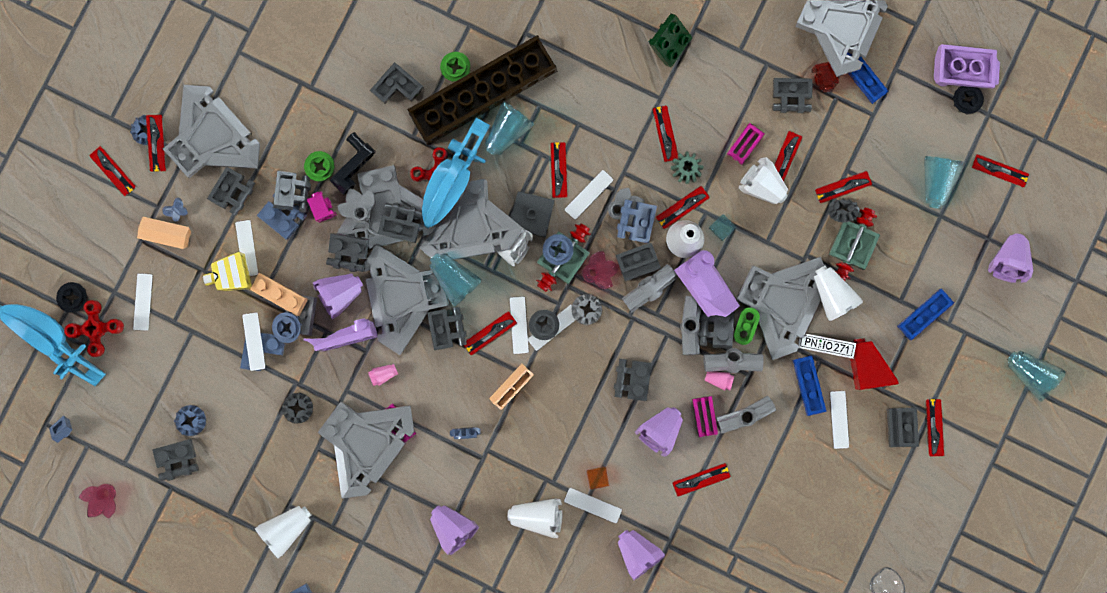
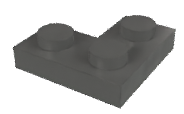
(396, 79)

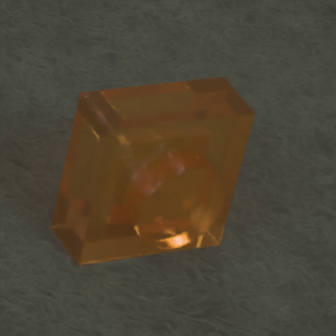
(597, 478)

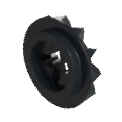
(975, 104)
(66, 291)

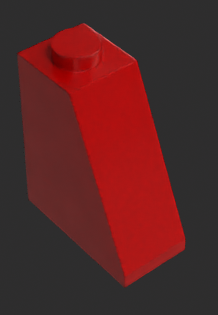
(870, 367)

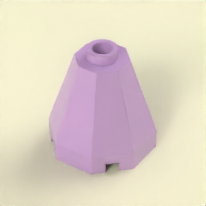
(1013, 260)
(338, 292)
(661, 430)
(452, 528)
(638, 553)

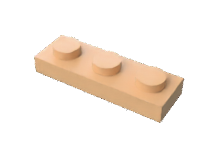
(279, 294)

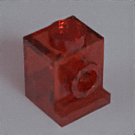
(825, 77)

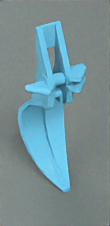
(451, 177)
(48, 338)

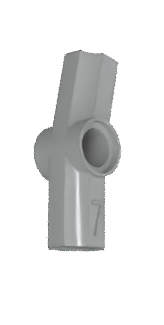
(650, 288)
(690, 339)
(740, 361)
(757, 411)

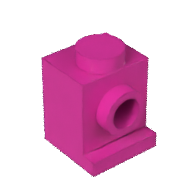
(321, 207)

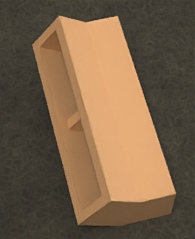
(164, 233)
(508, 384)

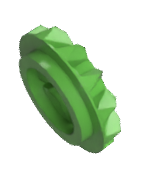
(451, 59)
(318, 157)

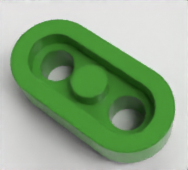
(747, 325)

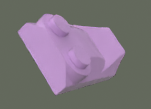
(966, 67)
(707, 285)
(360, 331)

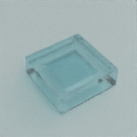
(722, 227)

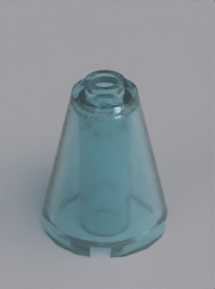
(506, 129)
(940, 179)
(453, 277)
(1035, 373)

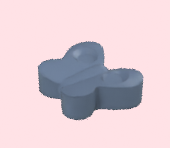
(175, 210)

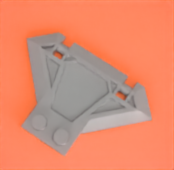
(843, 28)
(210, 135)
(386, 189)
(472, 226)
(400, 297)
(783, 303)
(365, 444)

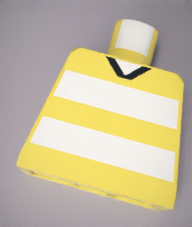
(229, 273)

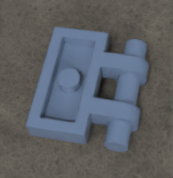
(280, 221)
(642, 221)

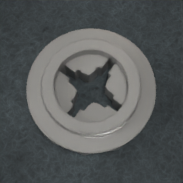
(578, 313)

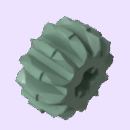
(679, 165)

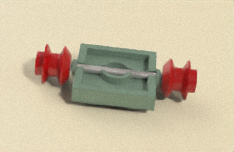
(854, 244)
(567, 270)

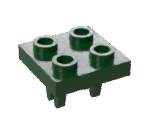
(670, 40)

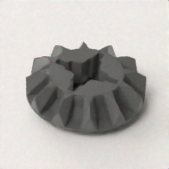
(842, 215)
(540, 316)
(304, 402)

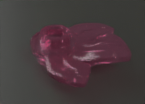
(603, 270)
(98, 501)

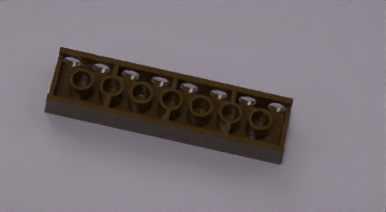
(482, 90)

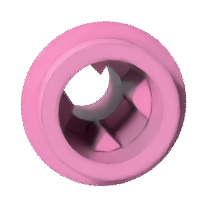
(382, 374)
(720, 379)

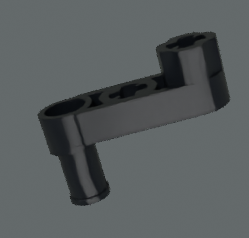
(342, 179)

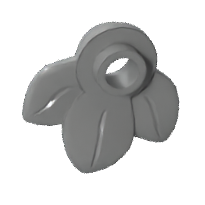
(619, 201)
(357, 203)

